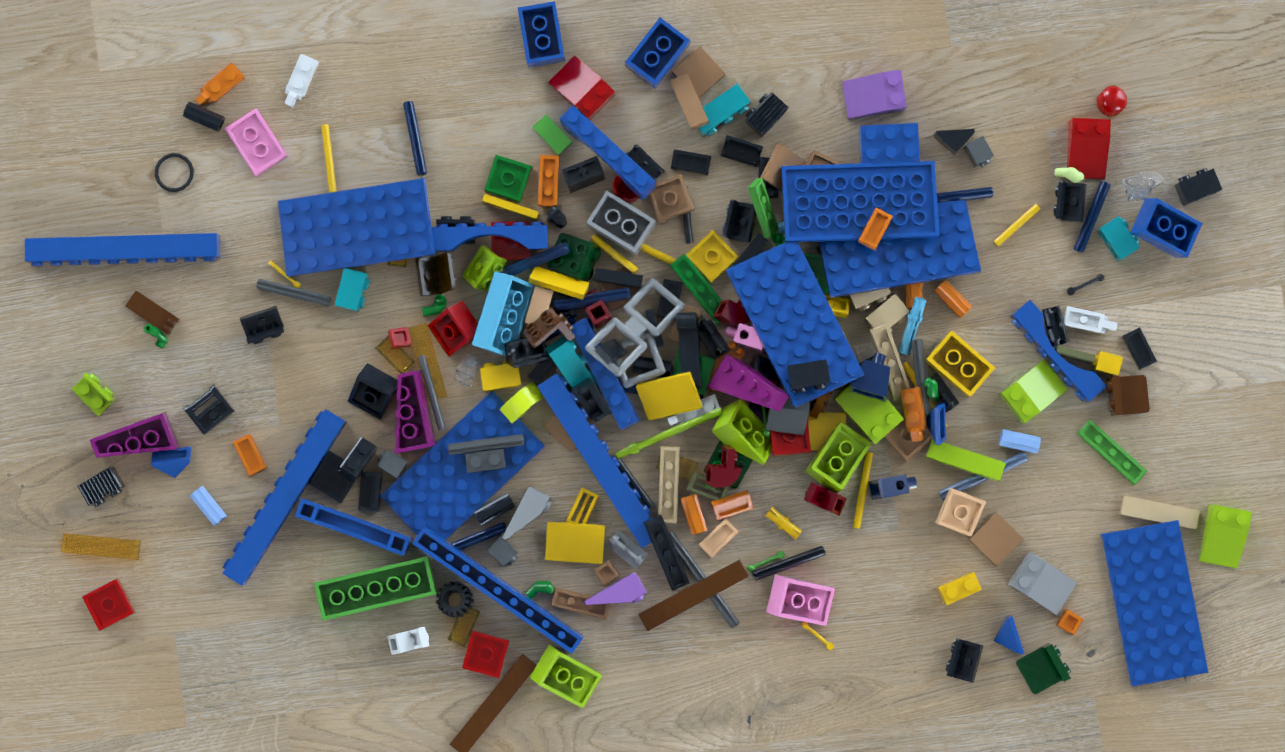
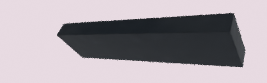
(666, 552)

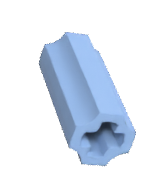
(1019, 441)
(208, 506)

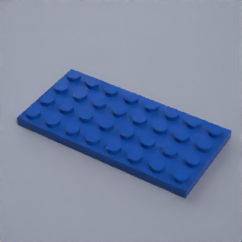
(839, 200)
(356, 227)
(906, 261)
(793, 317)
(439, 489)
(1154, 603)

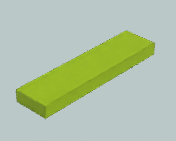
(966, 460)

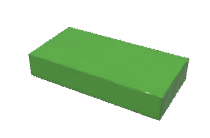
(552, 134)

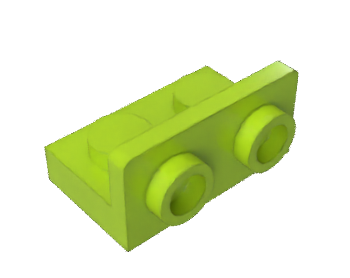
(482, 268)
(94, 394)

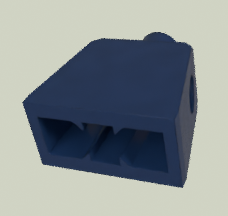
(875, 378)
(887, 486)

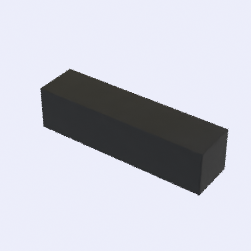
(753, 249)
(618, 278)
(541, 370)

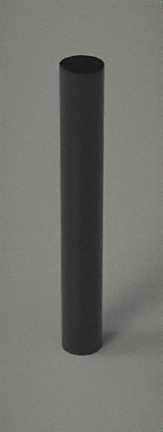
(688, 228)
(634, 483)

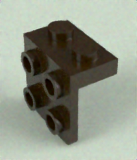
(435, 274)

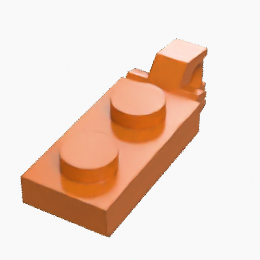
(220, 85)
(914, 412)

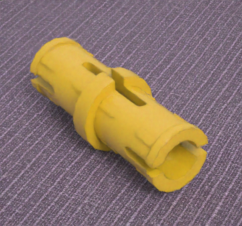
(783, 523)

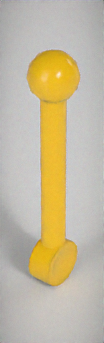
(296, 284)
(829, 645)

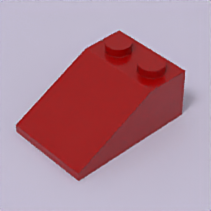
(582, 87)
(1089, 146)

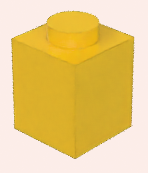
(1107, 363)

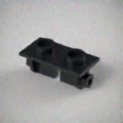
(556, 216)
(1055, 326)
(712, 339)
(946, 395)

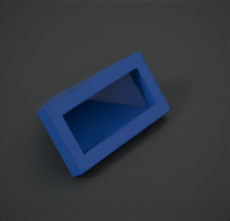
(937, 423)
(171, 461)
(1009, 636)

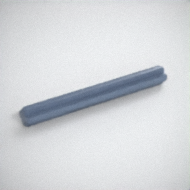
(977, 479)

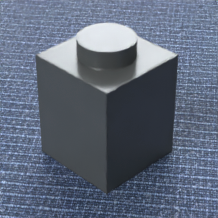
(979, 152)
(392, 463)
(503, 552)

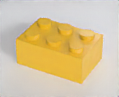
(959, 364)

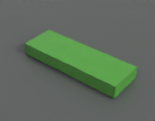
(763, 208)

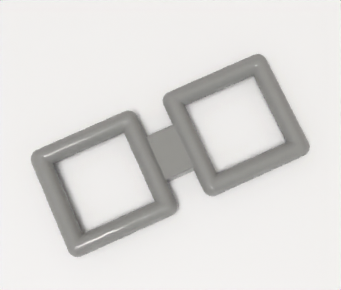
(635, 326)
(640, 378)

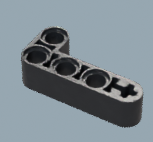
(689, 345)

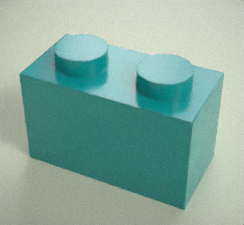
(1118, 238)
(352, 290)

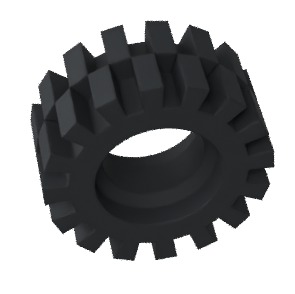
(444, 595)

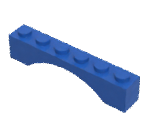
(588, 134)
(450, 238)
(1085, 382)
(609, 384)
(353, 526)

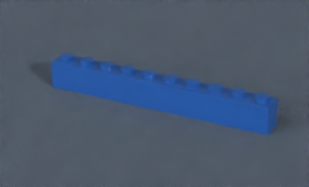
(122, 248)
(596, 456)
(284, 498)
(498, 589)

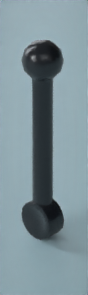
(1070, 291)

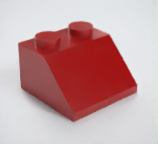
(454, 328)

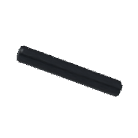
(789, 563)

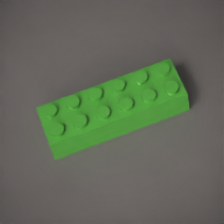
(375, 588)

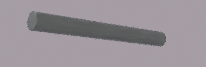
(431, 392)

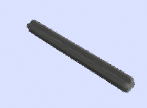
(699, 575)

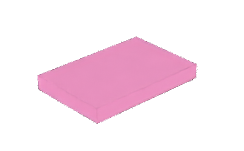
(256, 142)

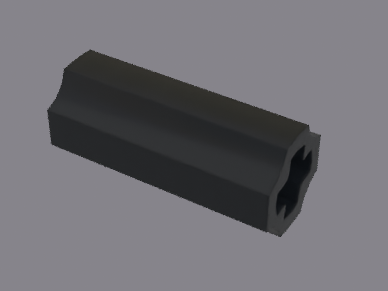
(203, 116)
(645, 364)
(494, 509)

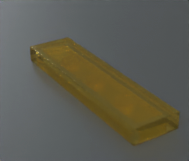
(423, 345)
(101, 546)

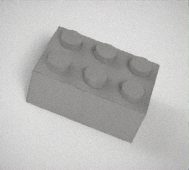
(621, 223)

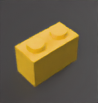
(499, 377)
(959, 588)

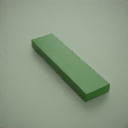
(1111, 452)

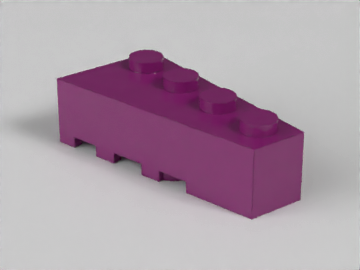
(744, 382)
(413, 416)
(142, 436)

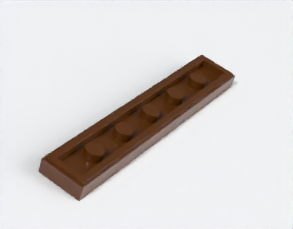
(693, 595)
(493, 704)

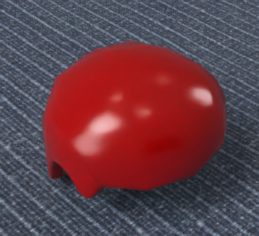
(1112, 101)
(622, 191)

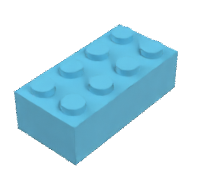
(503, 313)

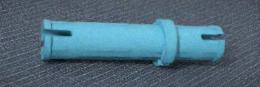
(915, 318)

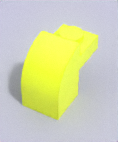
(521, 402)

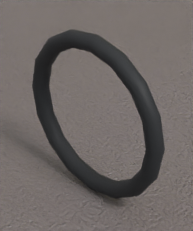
(169, 156)

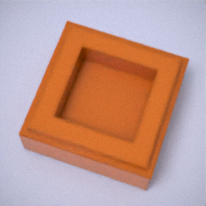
(1069, 622)

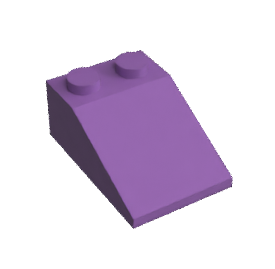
(875, 94)
(623, 591)

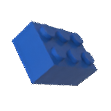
(541, 34)
(657, 53)
(889, 143)
(1166, 228)

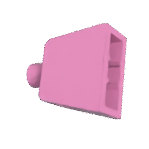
(752, 342)

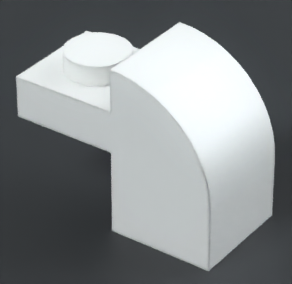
(408, 640)

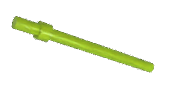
(636, 447)

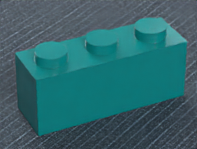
(723, 109)
(568, 362)

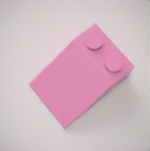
(800, 600)

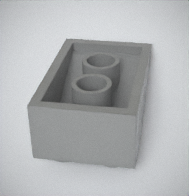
(530, 508)
(1042, 583)

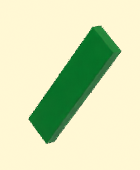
(697, 285)

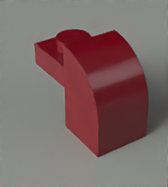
(597, 312)
(731, 313)
(725, 473)
(824, 499)

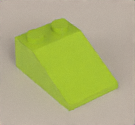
(1033, 392)
(870, 415)
(743, 432)
(838, 458)
(1224, 535)
(565, 676)

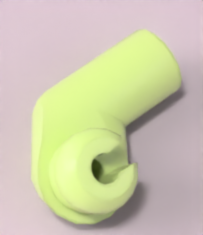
(1070, 173)

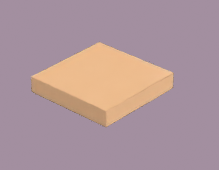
(960, 512)

